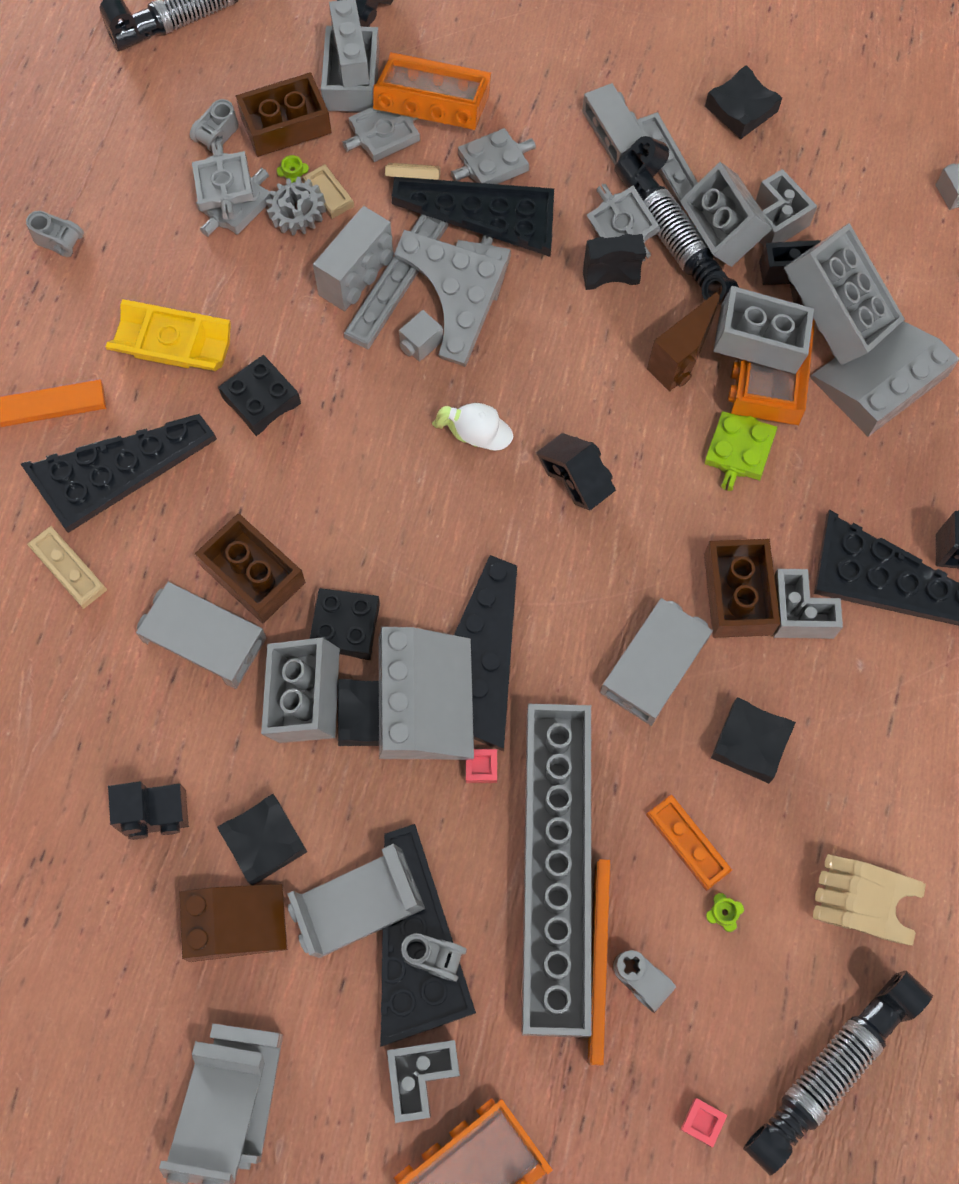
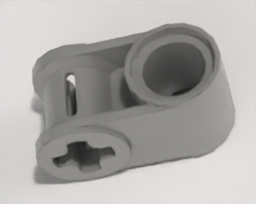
(215, 124)
(53, 232)
(435, 956)
(647, 983)

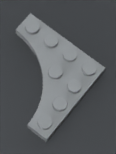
(464, 285)

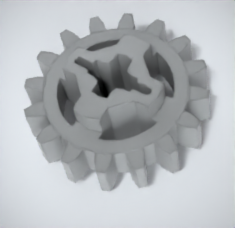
(309, 203)

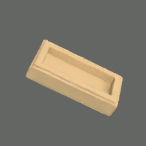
(413, 171)
(336, 198)

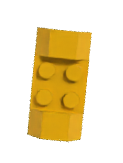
(171, 336)

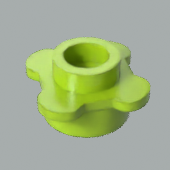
(292, 163)
(722, 903)

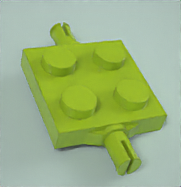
(740, 447)

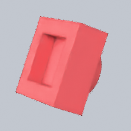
(483, 767)
(703, 1122)

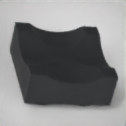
(743, 102)
(613, 260)
(259, 394)
(346, 621)
(358, 713)
(753, 740)
(262, 840)

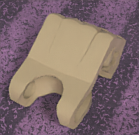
(865, 898)

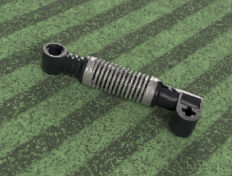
(157, 18)
(675, 230)
(859, 1040)

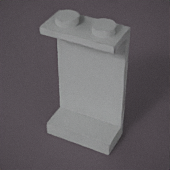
(202, 633)
(656, 660)
(355, 904)
(270, 1046)
(214, 1116)

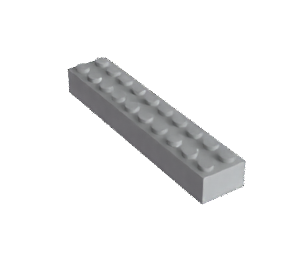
(557, 872)

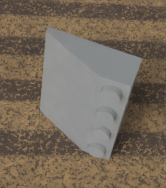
(846, 294)
(887, 377)
(425, 695)

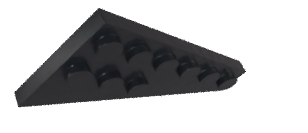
(499, 211)
(107, 471)
(882, 575)
(490, 628)
(411, 996)

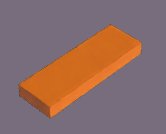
(689, 842)

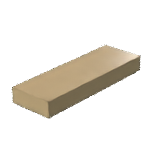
(67, 567)

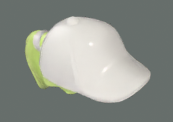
(475, 425)

